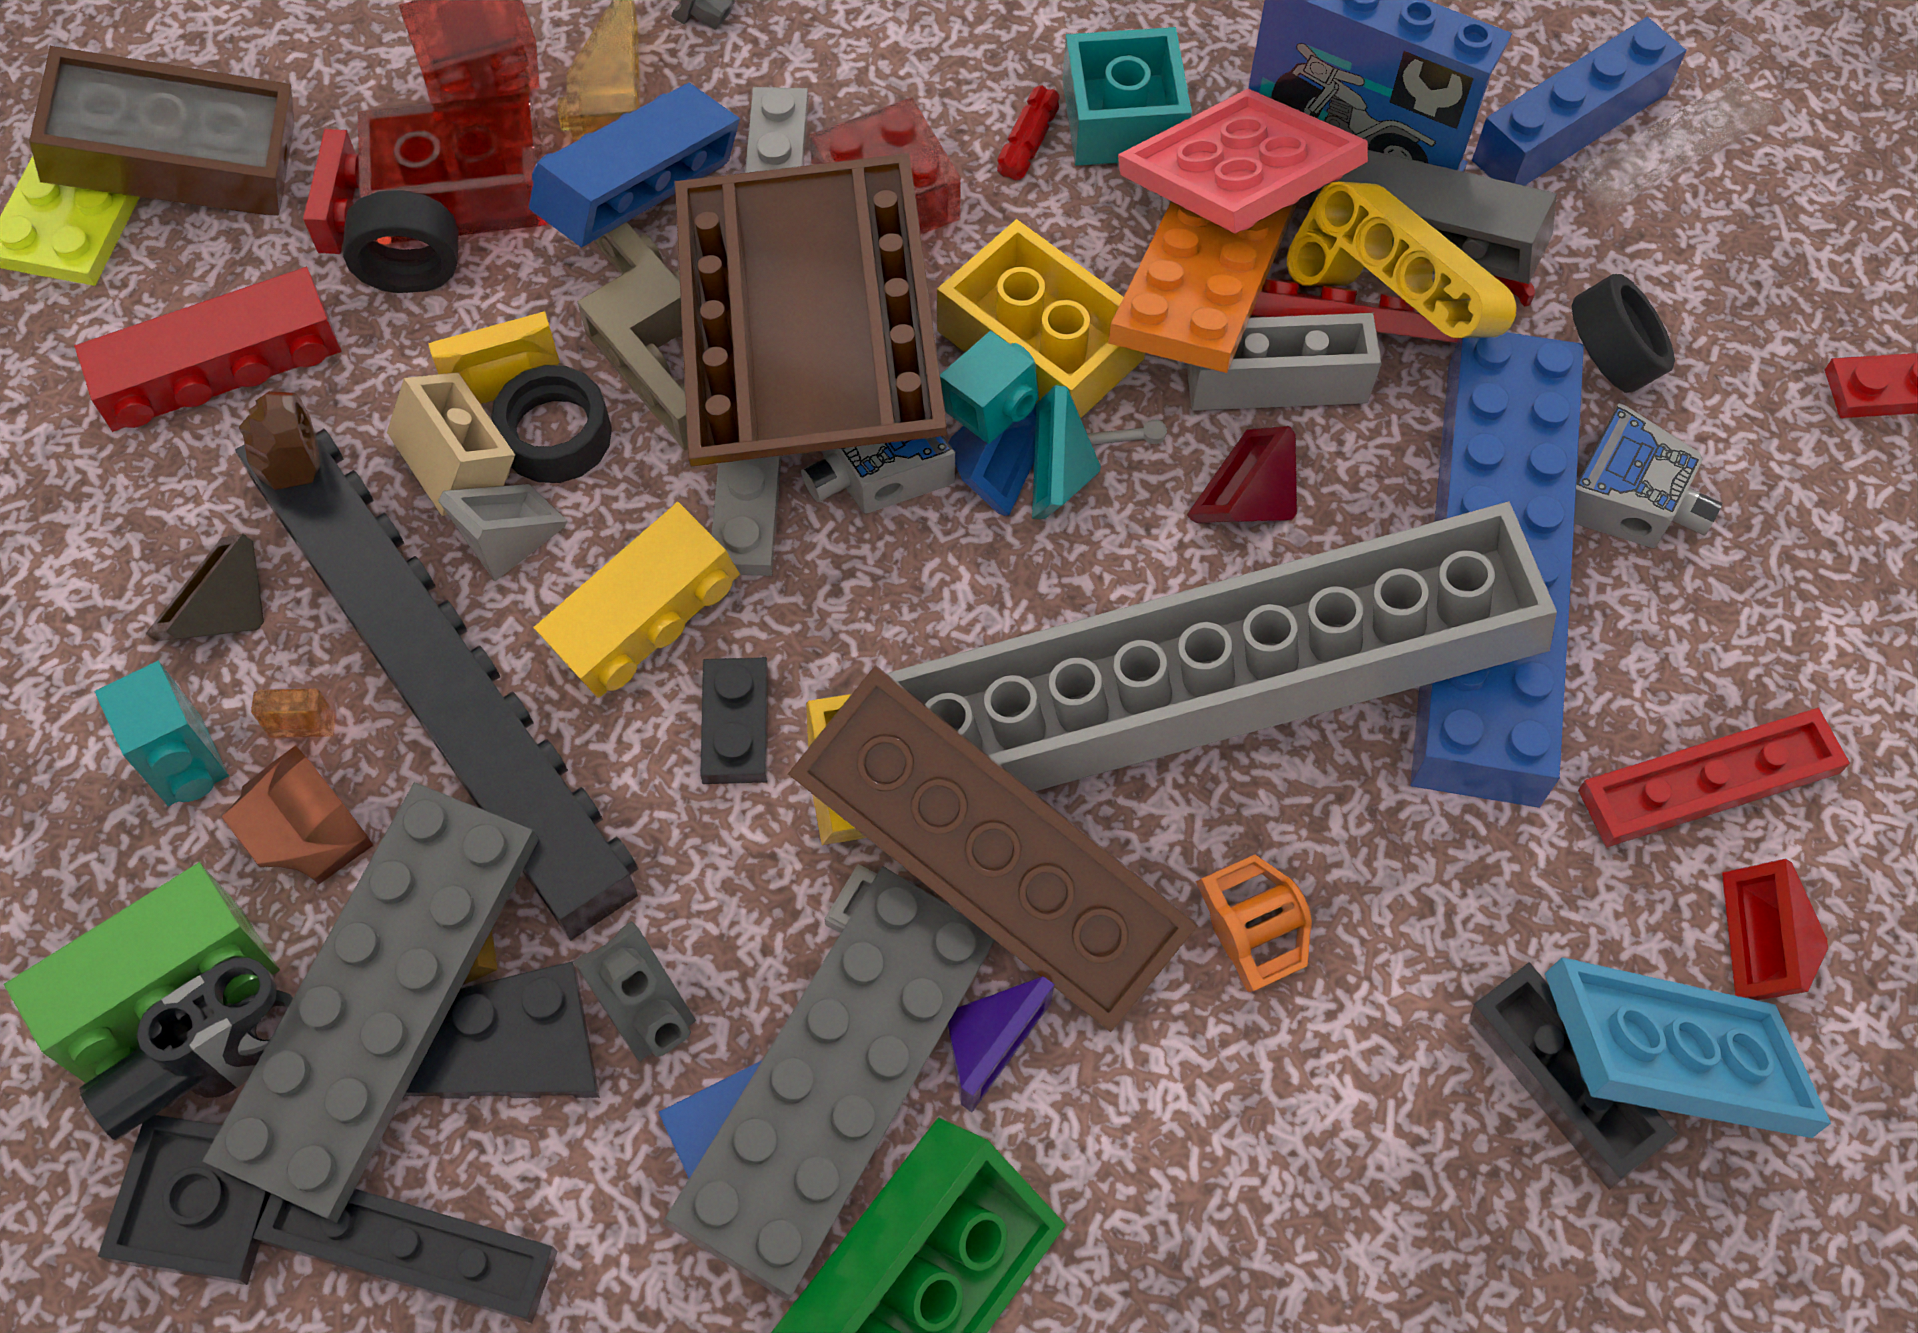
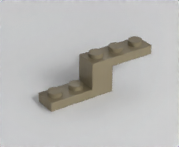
(635, 318)

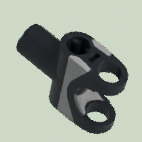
(186, 1046)

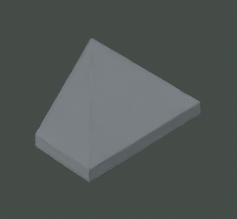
(502, 523)

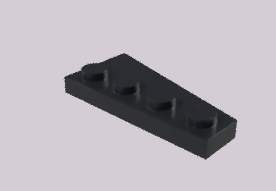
(512, 1040)

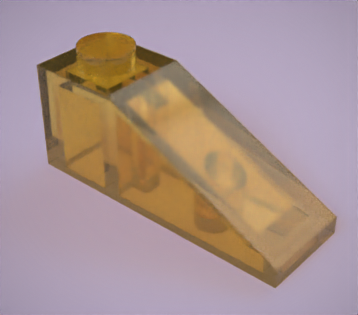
(604, 74)

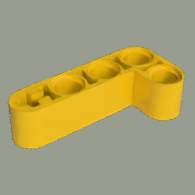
(1339, 243)

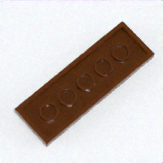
(992, 848)

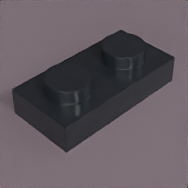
(734, 721)

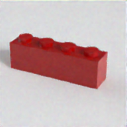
(207, 349)

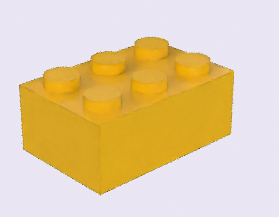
(1046, 305)

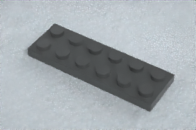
(372, 1002)
(830, 1084)

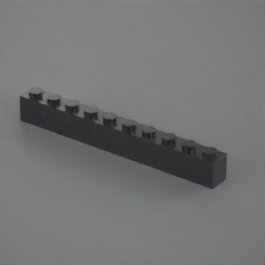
(453, 690)

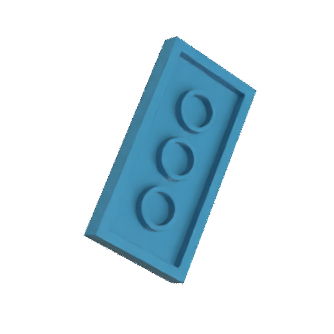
(1684, 1049)

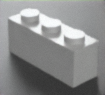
(1294, 364)

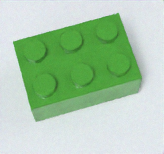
(95, 990)

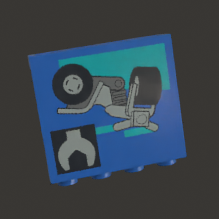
(1381, 70)

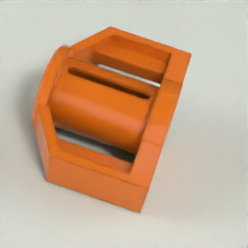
(1231, 920)

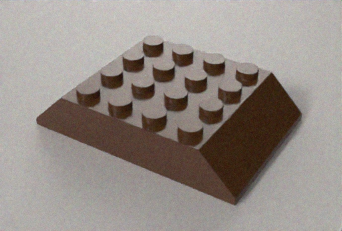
(805, 311)

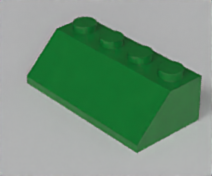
(933, 1247)

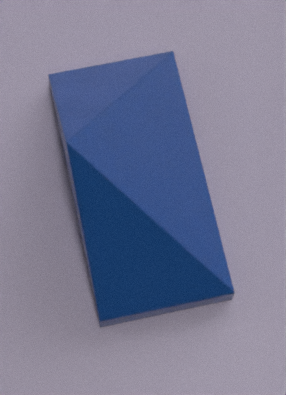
(997, 468)

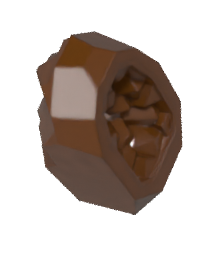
(281, 441)

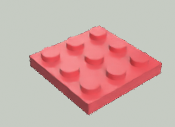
(1243, 159)

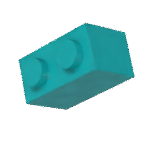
(162, 734)

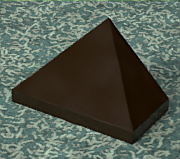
(217, 597)

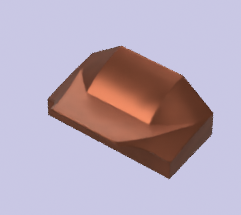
(295, 820)

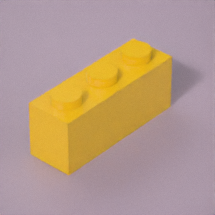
(639, 600)

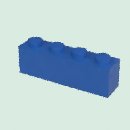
(1578, 104)
(632, 163)

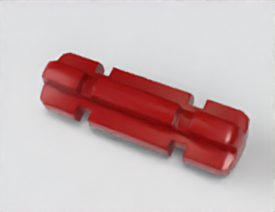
(1028, 133)

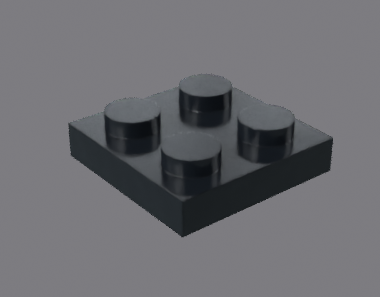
(182, 1211)

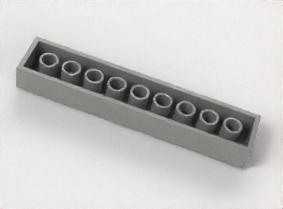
(1247, 651)

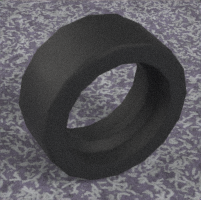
(406, 216)
(1622, 333)
(545, 385)

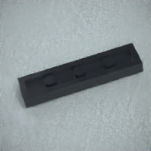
(417, 1251)

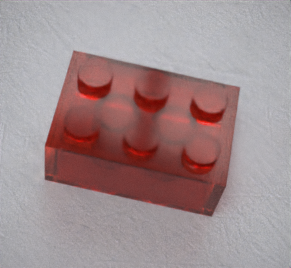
(471, 47)
(459, 152)

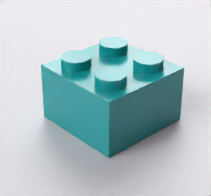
(1122, 90)

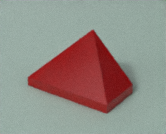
(1771, 931)

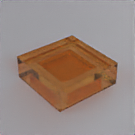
(293, 713)

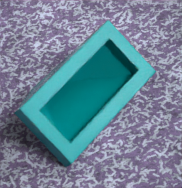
(1062, 453)

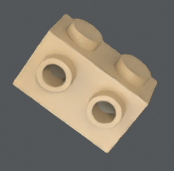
(447, 436)

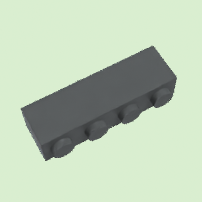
(1489, 219)

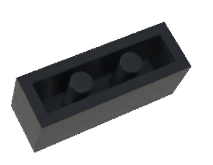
(1531, 1040)

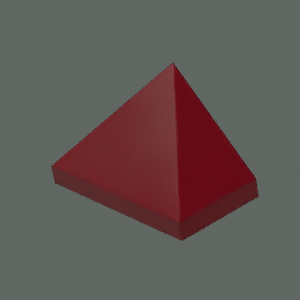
(1253, 481)

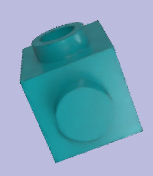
(990, 386)

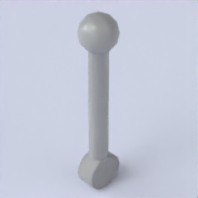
(1152, 432)

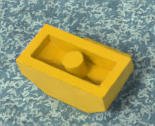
(496, 353)

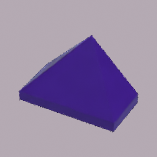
(991, 1032)

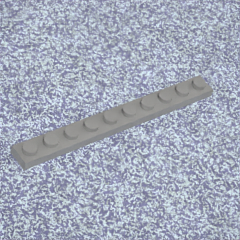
(750, 488)

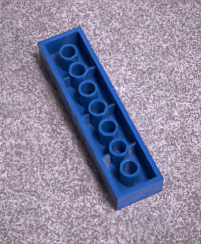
(1506, 440)

